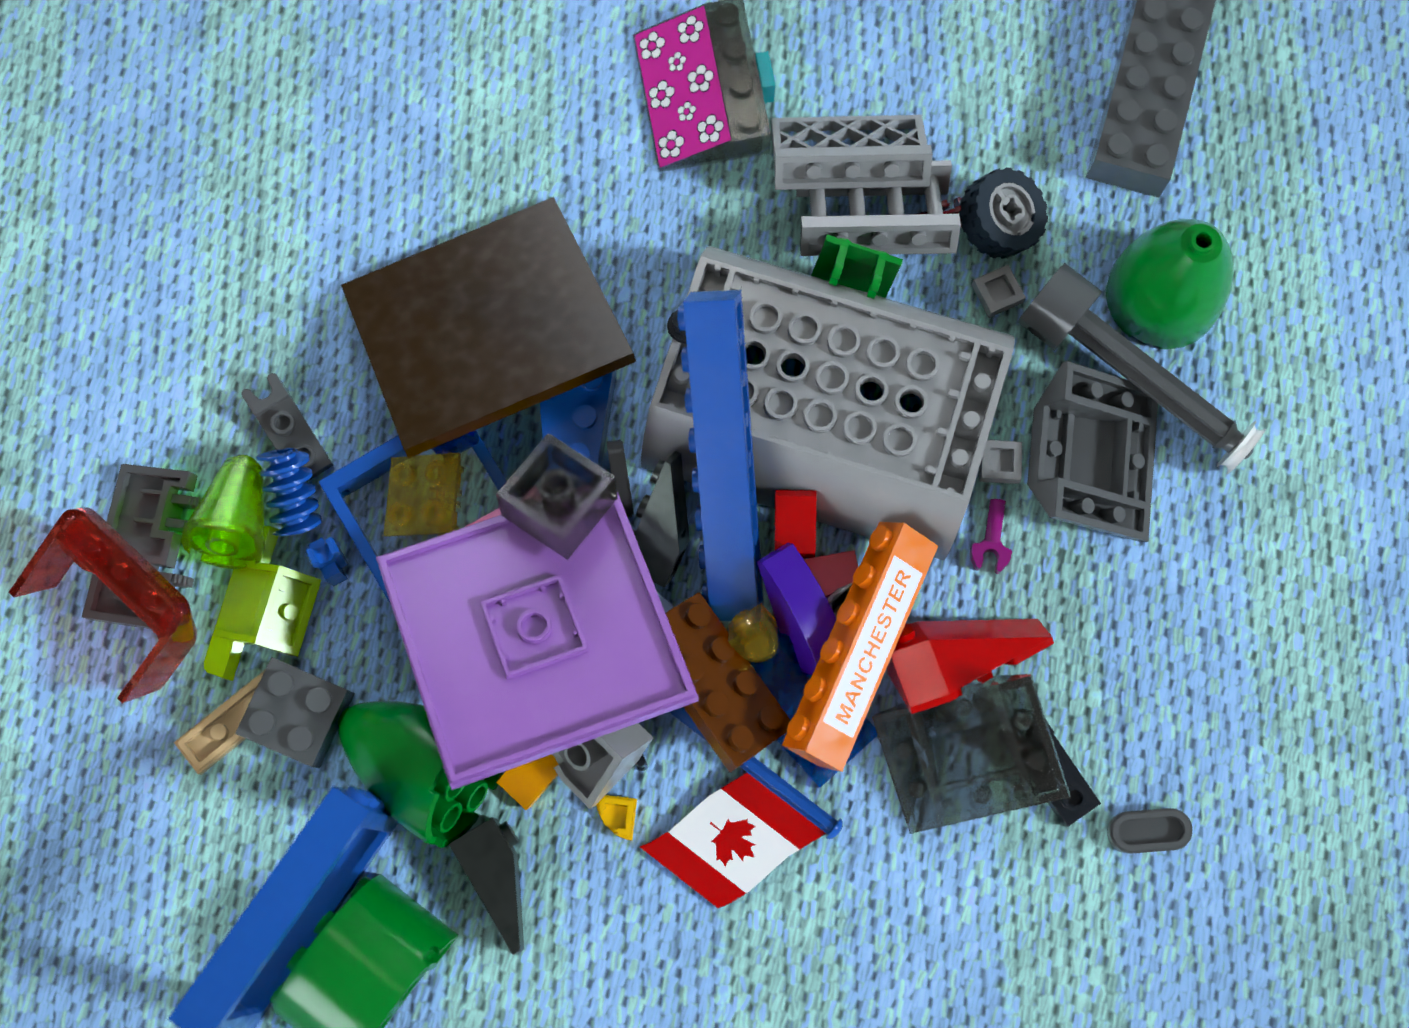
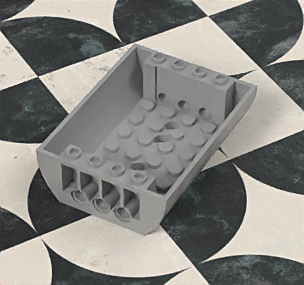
(818, 429)

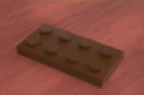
(733, 702)

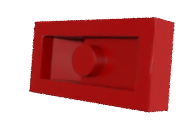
(796, 520)

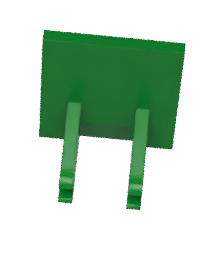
(856, 266)

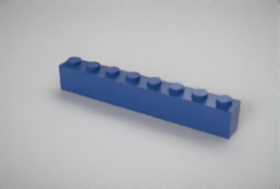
(723, 450)

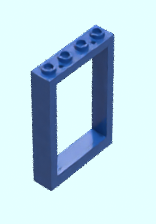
(282, 916)

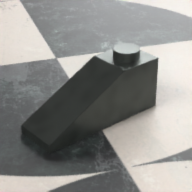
(494, 872)

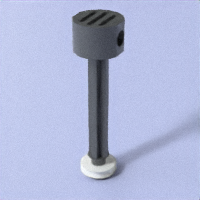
(1064, 310)

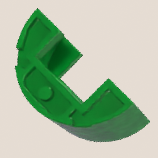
(362, 960)

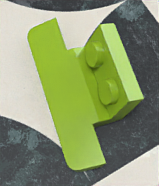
(261, 608)

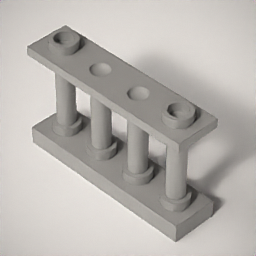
(888, 233)

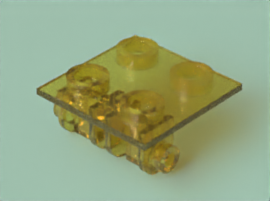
(423, 495)

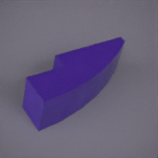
(797, 603)

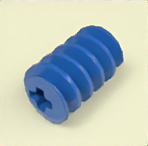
(291, 491)

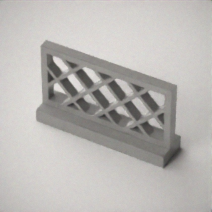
(861, 165)

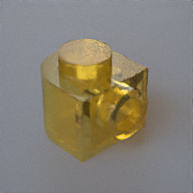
(754, 634)

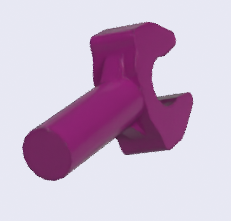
(992, 539)

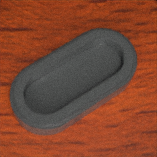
(619, 470)
(1149, 830)

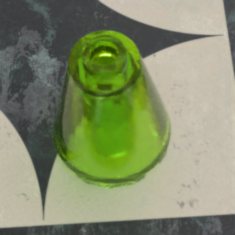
(229, 517)

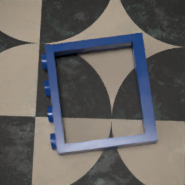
(369, 468)

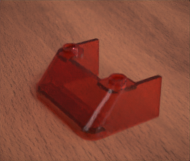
(97, 548)

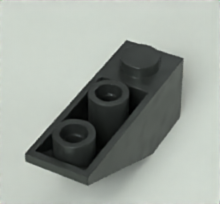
(664, 521)

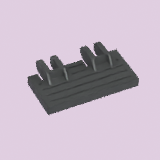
(142, 513)

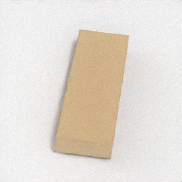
(216, 734)

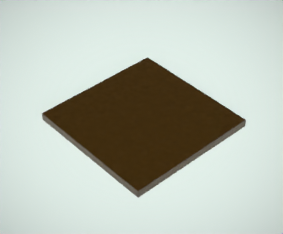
(485, 326)

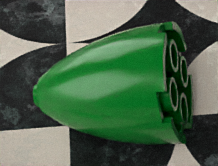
(1171, 283)
(401, 765)

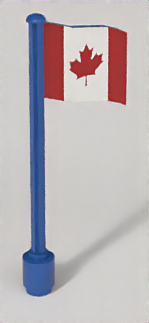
(740, 832)

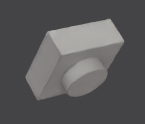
(998, 291)
(1001, 462)

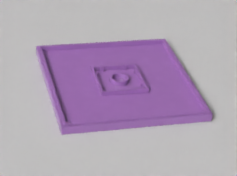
(530, 646)

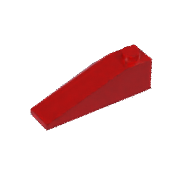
(944, 656)

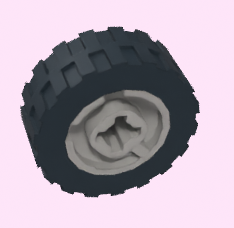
(1007, 230)

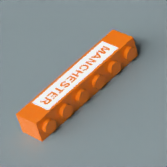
(860, 645)

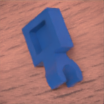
(329, 559)

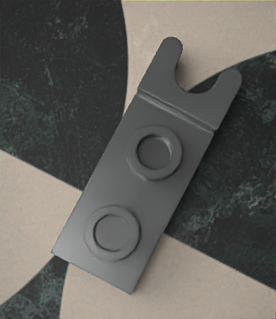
(286, 424)

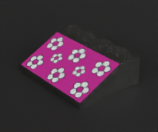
(702, 87)

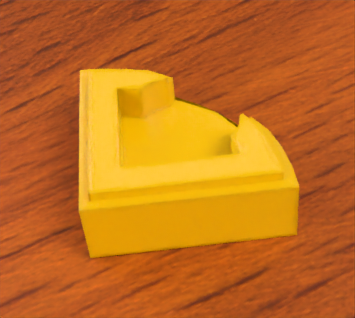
(618, 814)

